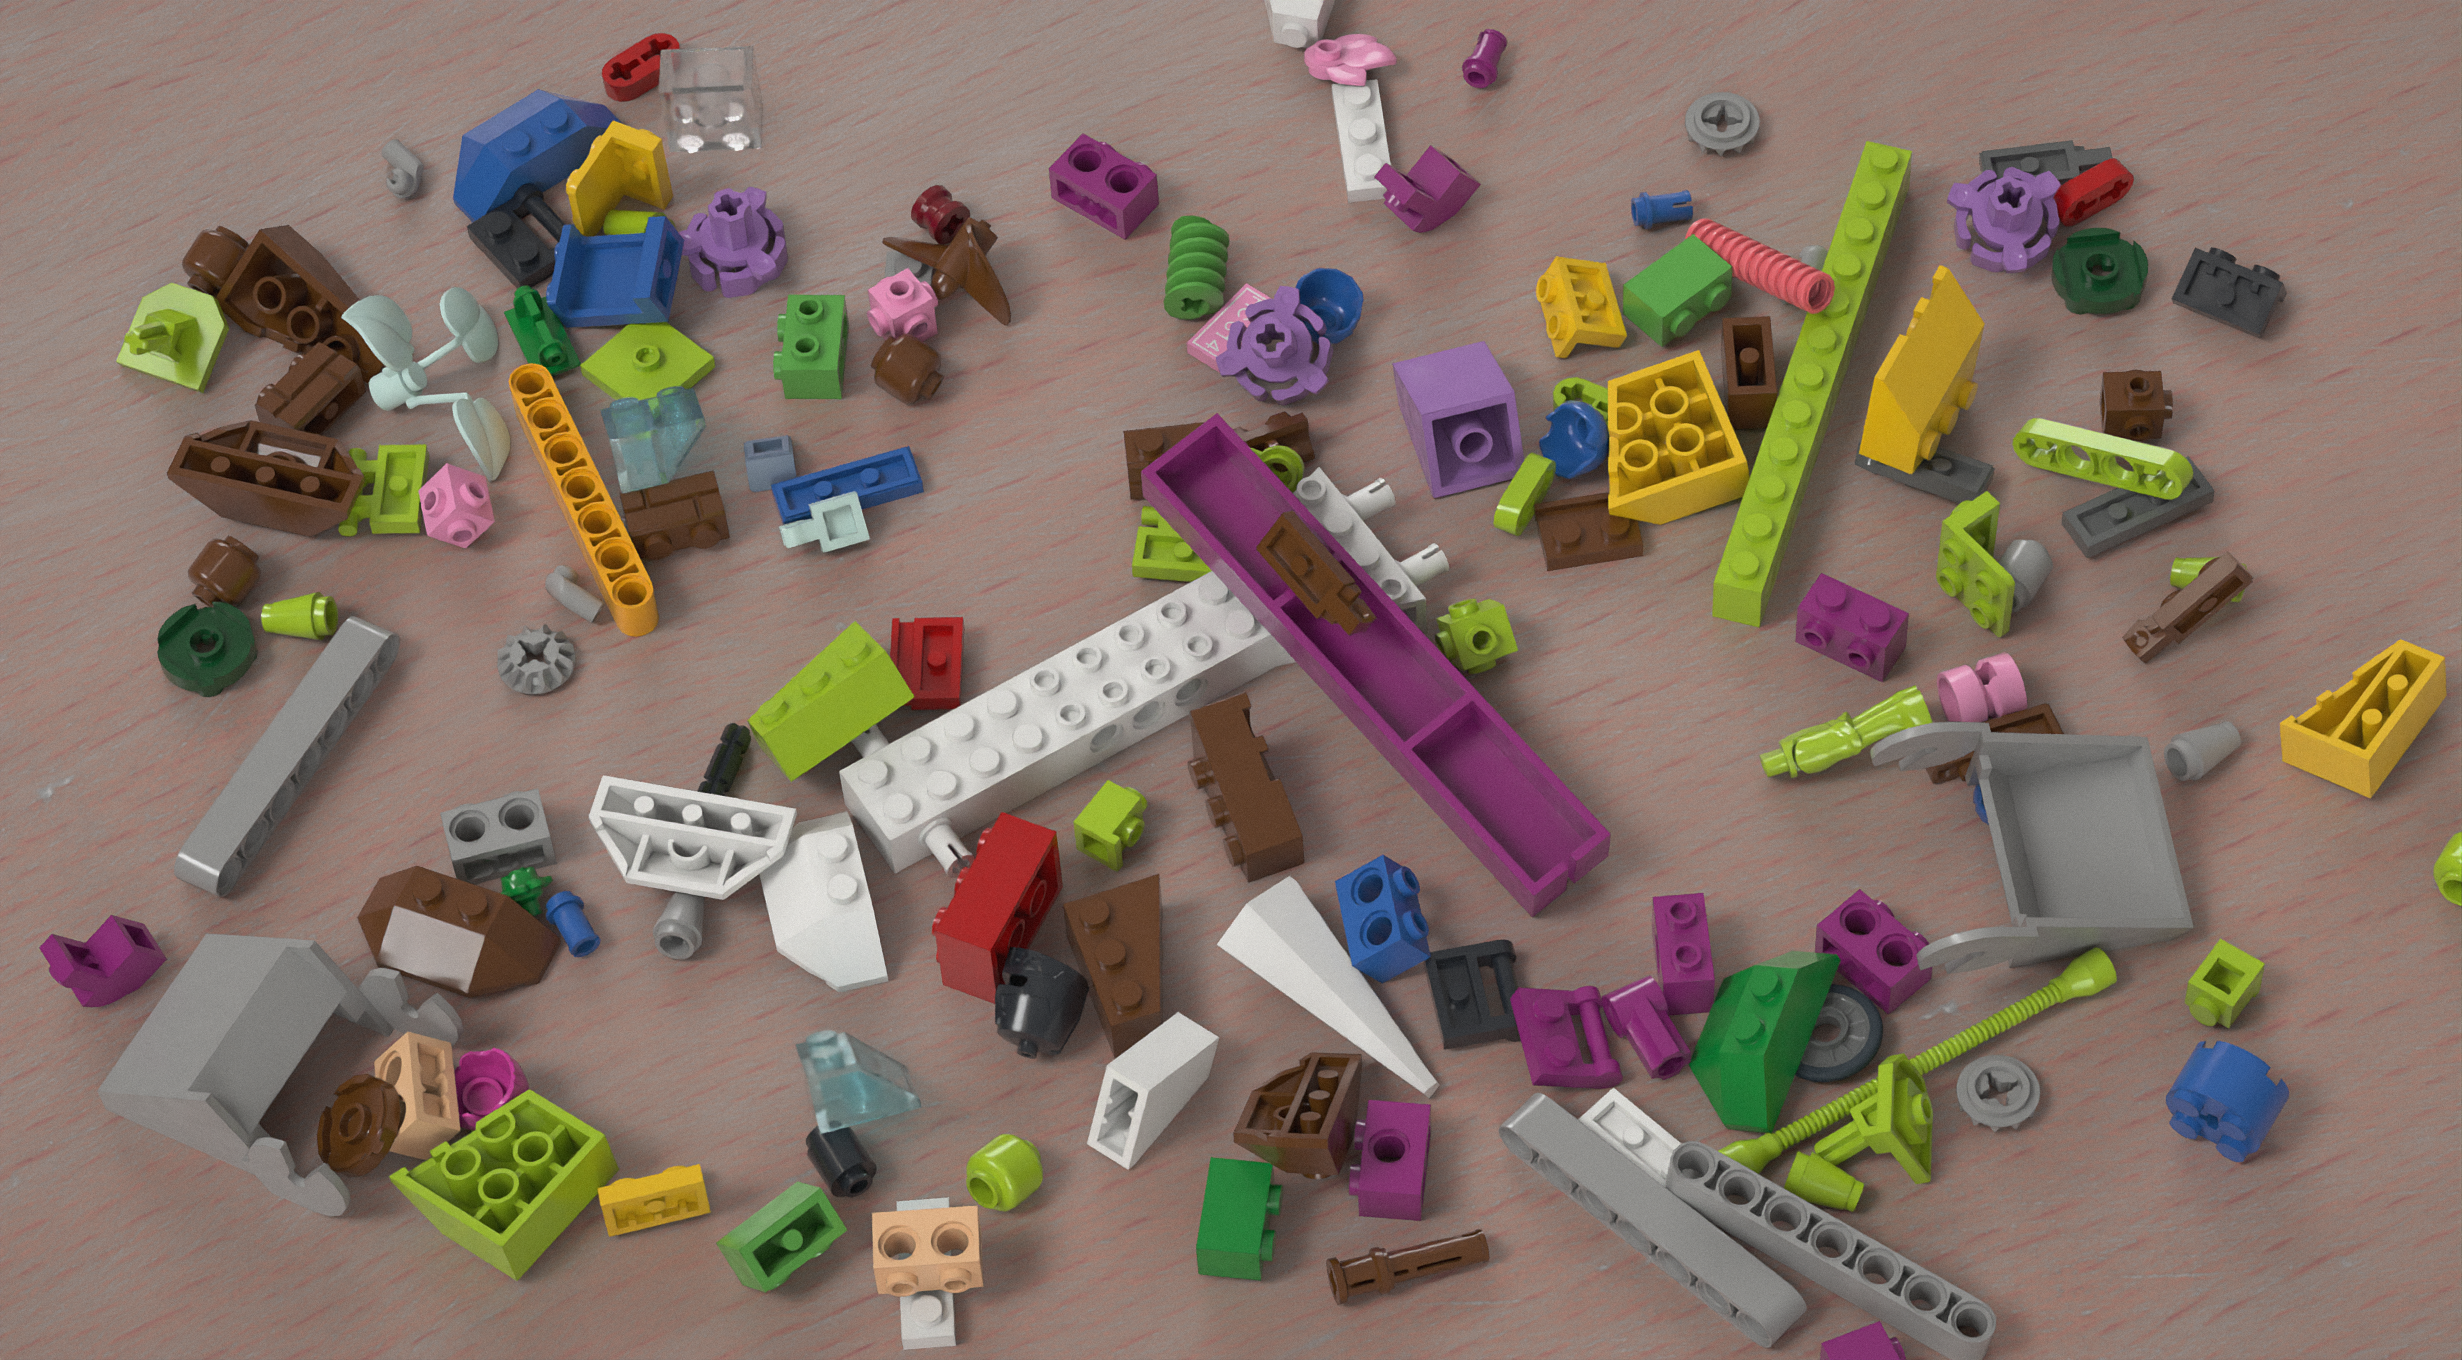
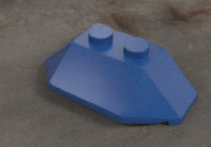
(528, 142)

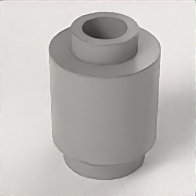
(2029, 566)

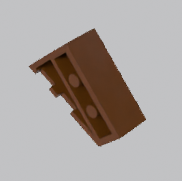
(1243, 790)
(1121, 957)

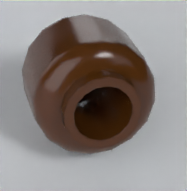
(213, 259)
(907, 368)
(224, 572)

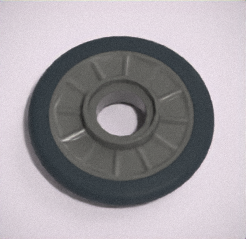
(1853, 1047)

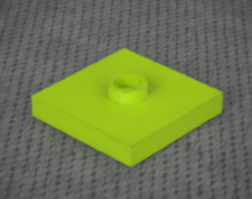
(646, 360)

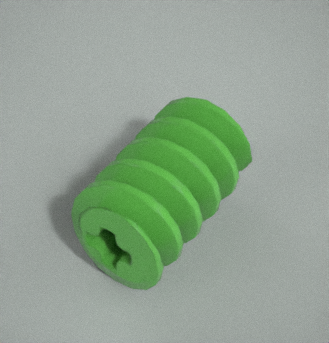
(1195, 268)

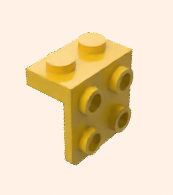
(618, 165)

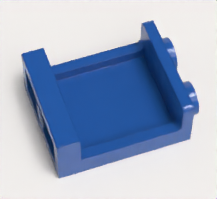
(615, 276)

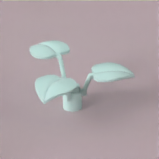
(402, 381)

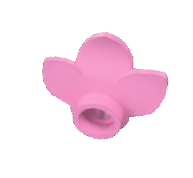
(1347, 58)

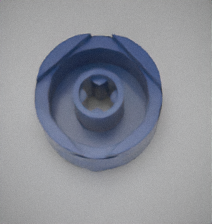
(2226, 1099)

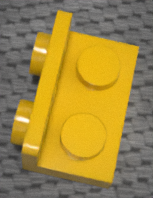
(1579, 305)
(653, 1199)

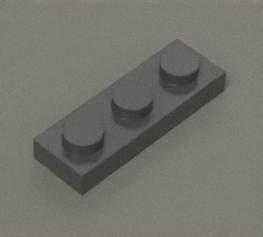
(2127, 514)

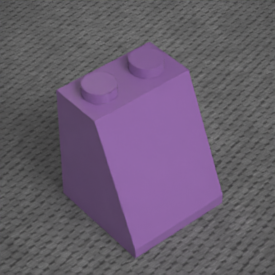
(1460, 418)

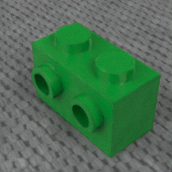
(1236, 1219)

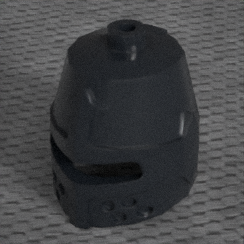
(1038, 1002)

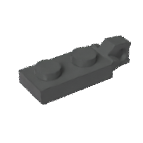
(2059, 158)
(1945, 474)

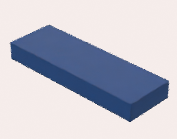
(874, 478)

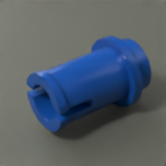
(1659, 208)
(567, 914)

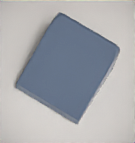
(769, 462)

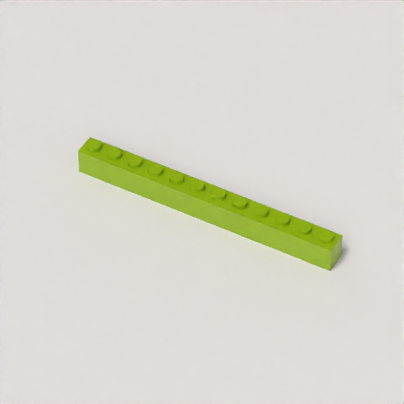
(1811, 388)

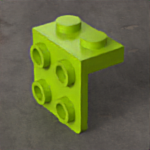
(1968, 565)

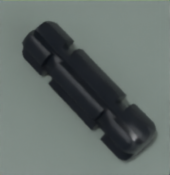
(726, 760)

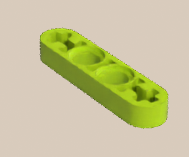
(2155, 473)

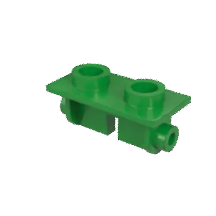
(540, 332)

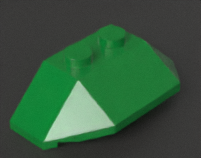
(1760, 1035)

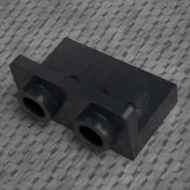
(2228, 291)

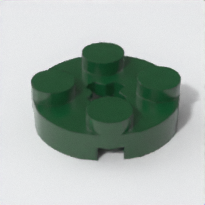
(2093, 293)
(212, 670)

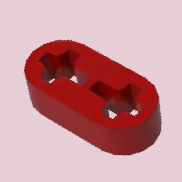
(639, 65)
(2092, 191)

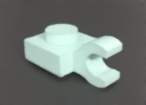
(833, 522)

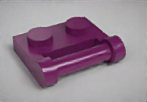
(1551, 1040)

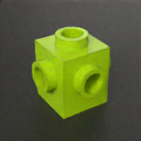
(1475, 635)

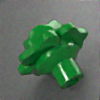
(525, 888)

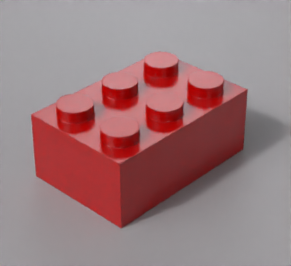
(997, 904)

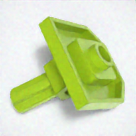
(175, 336)
(1891, 1121)

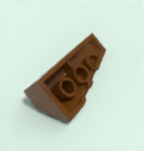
(294, 298)

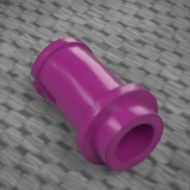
(1481, 67)

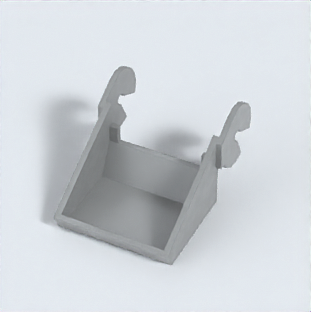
(2073, 840)
(233, 1038)

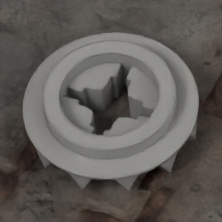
(1705, 113)
(536, 676)
(2005, 1075)

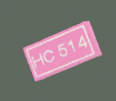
(1213, 336)

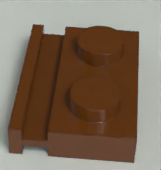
(1584, 533)

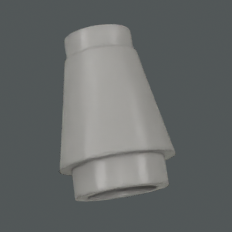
(2199, 750)
(680, 925)

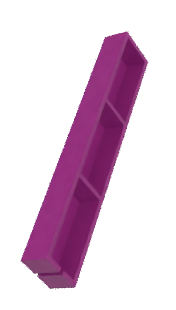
(1384, 679)

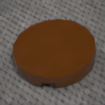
(359, 1125)

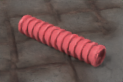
(1767, 267)

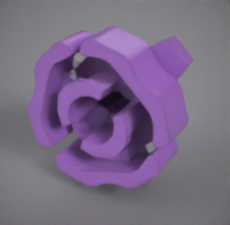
(2006, 217)
(735, 237)
(1271, 321)

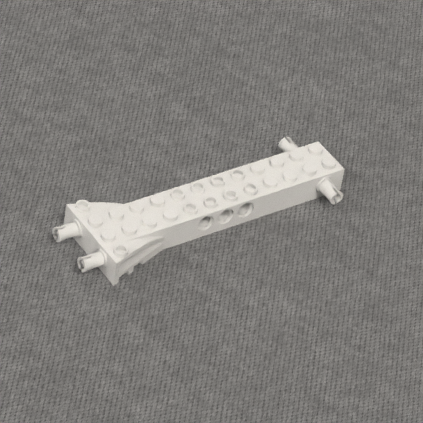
(1095, 698)

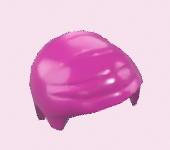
(486, 1083)

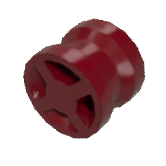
(939, 214)

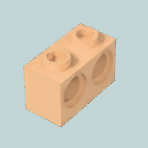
(426, 1087)
(927, 1237)

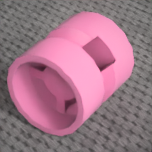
(1982, 693)

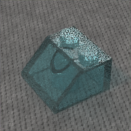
(852, 1081)

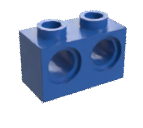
(1383, 918)

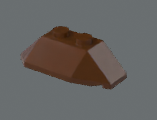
(269, 476)
(454, 934)
(1304, 1115)

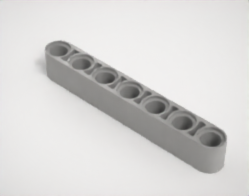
(286, 756)
(1652, 1220)
(1841, 1274)

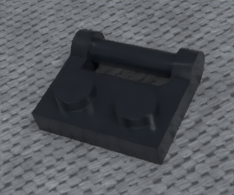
(512, 244)
(1461, 997)

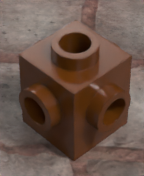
(2134, 404)

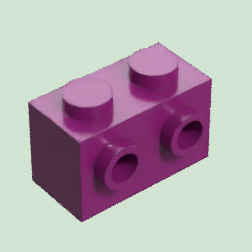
(1851, 627)

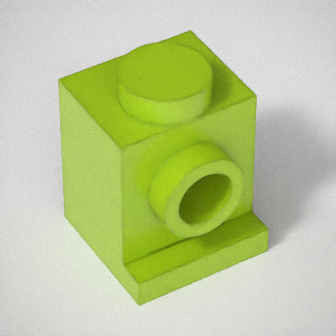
(1110, 824)
(2223, 985)

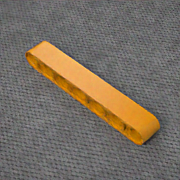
(584, 500)

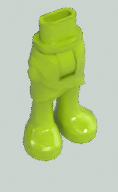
(1838, 739)

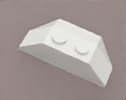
(687, 837)
(824, 905)

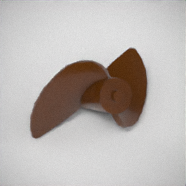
(961, 266)

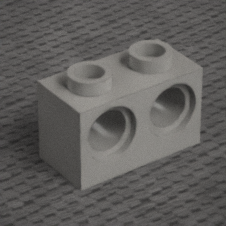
(499, 844)

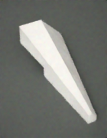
(1298, 954)

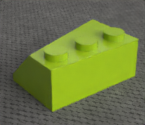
(829, 703)
(511, 1181)

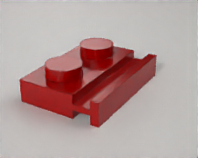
(930, 660)

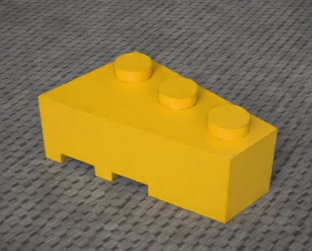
(2368, 722)

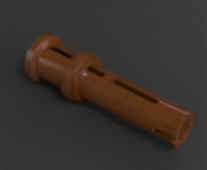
(1383, 1269)

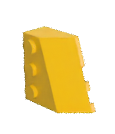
(1924, 378)
(1671, 443)

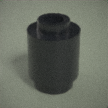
(841, 1161)

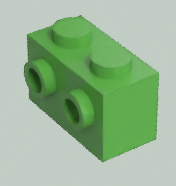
(1677, 290)
(813, 347)
(782, 1237)

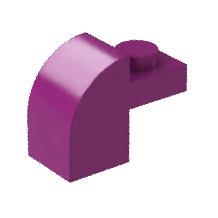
(1428, 192)
(108, 964)

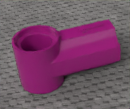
(1642, 1016)

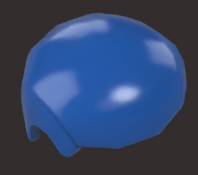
(1334, 299)
(1576, 439)

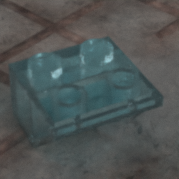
(652, 436)

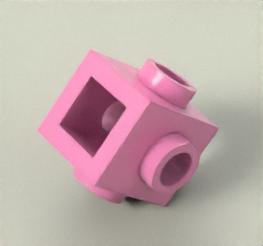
(902, 307)
(456, 506)

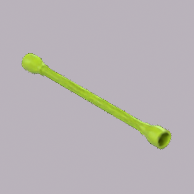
(2081, 978)

